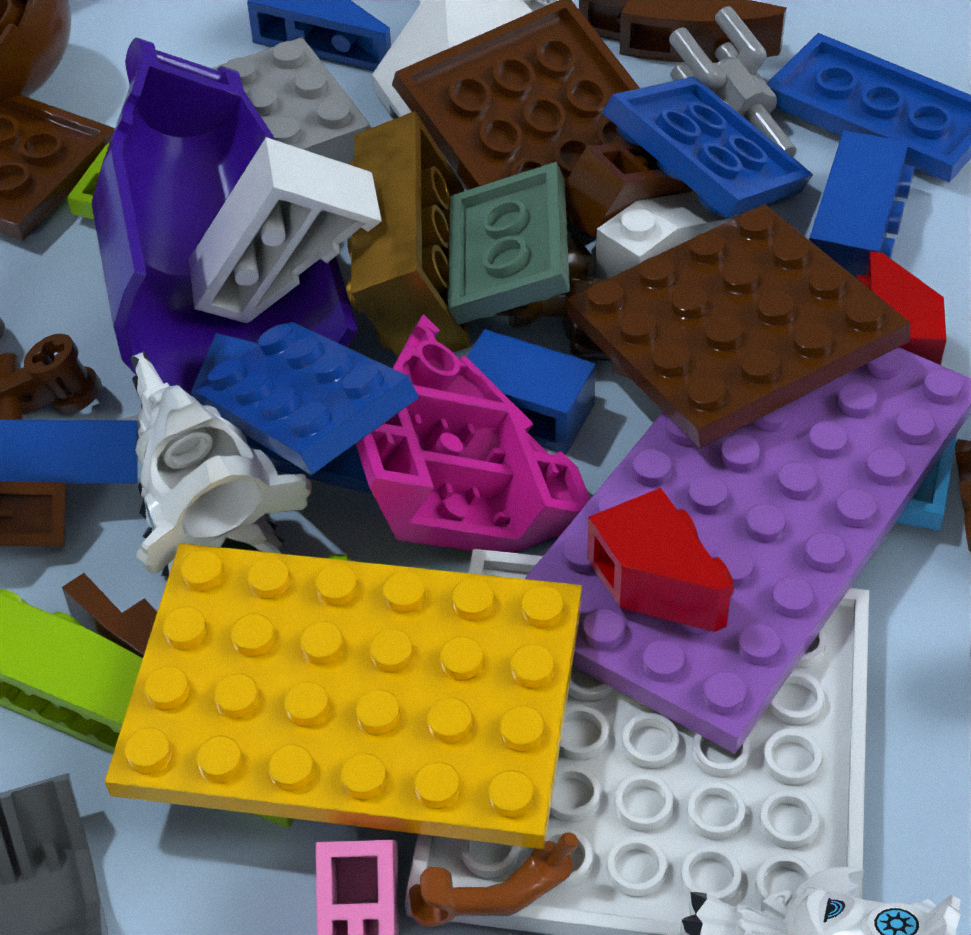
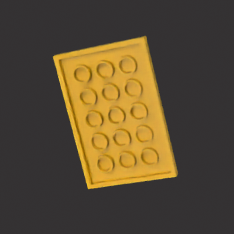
(352, 695)

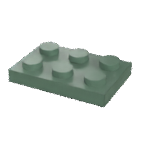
(508, 244)

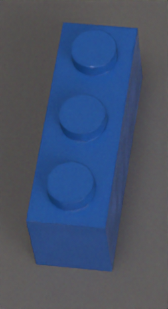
(862, 200)

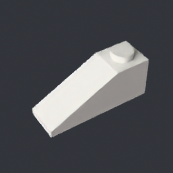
(650, 229)

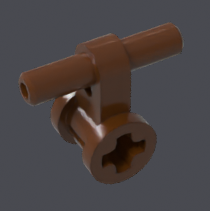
(46, 379)

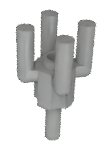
(735, 74)

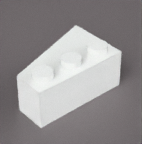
(275, 226)

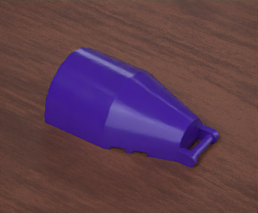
(159, 188)

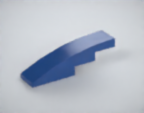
(69, 451)

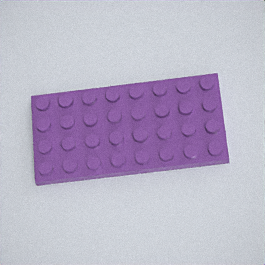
(791, 514)

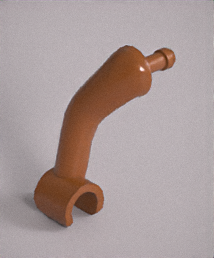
(439, 902)

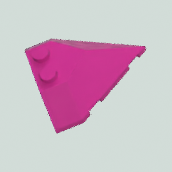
(462, 461)

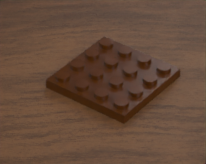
(518, 95)
(736, 323)

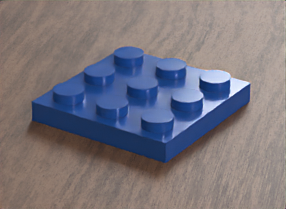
(706, 145)

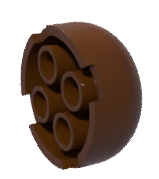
(31, 43)

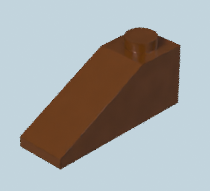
(611, 180)

